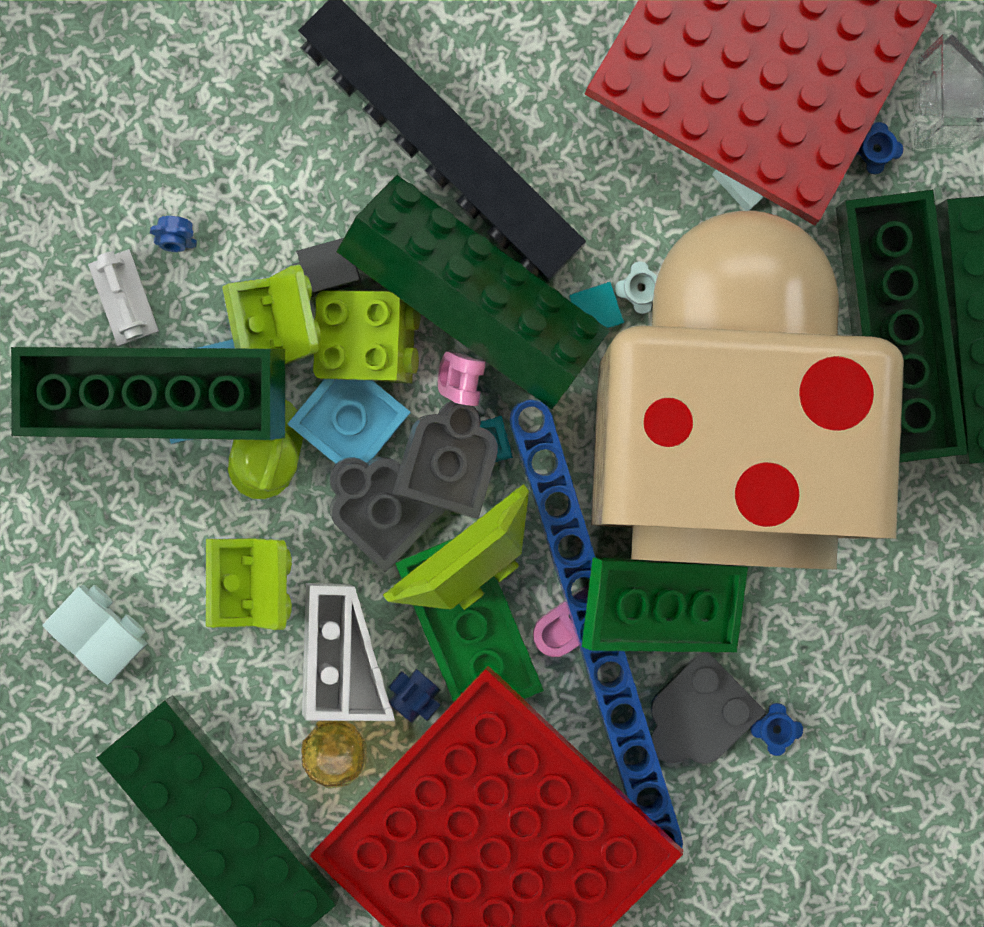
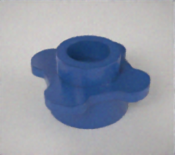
(889, 146)
(173, 233)
(779, 741)

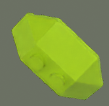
(469, 559)

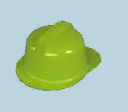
(265, 466)

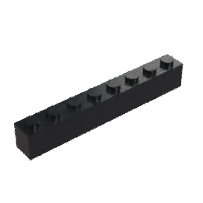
(440, 138)

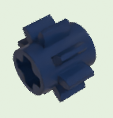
(414, 696)

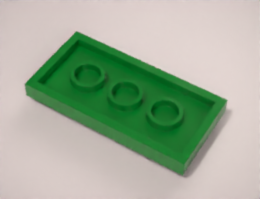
(663, 606)
(475, 637)

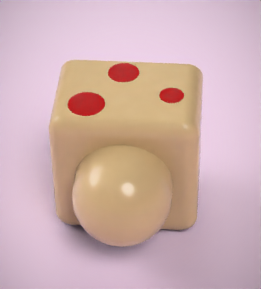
(743, 412)

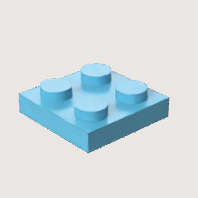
(349, 419)

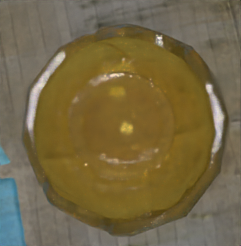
(334, 754)

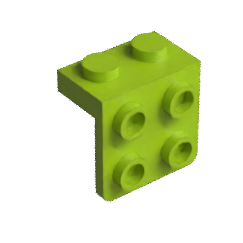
(274, 314)
(366, 337)
(247, 583)

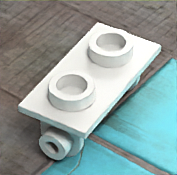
(123, 296)

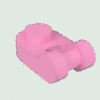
(460, 377)
(555, 631)

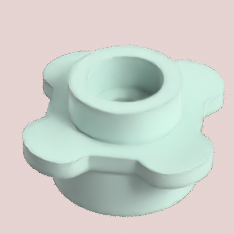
(628, 288)

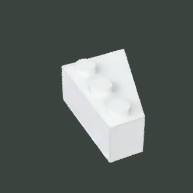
(339, 660)

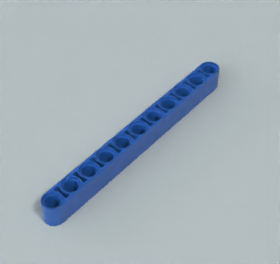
(568, 570)

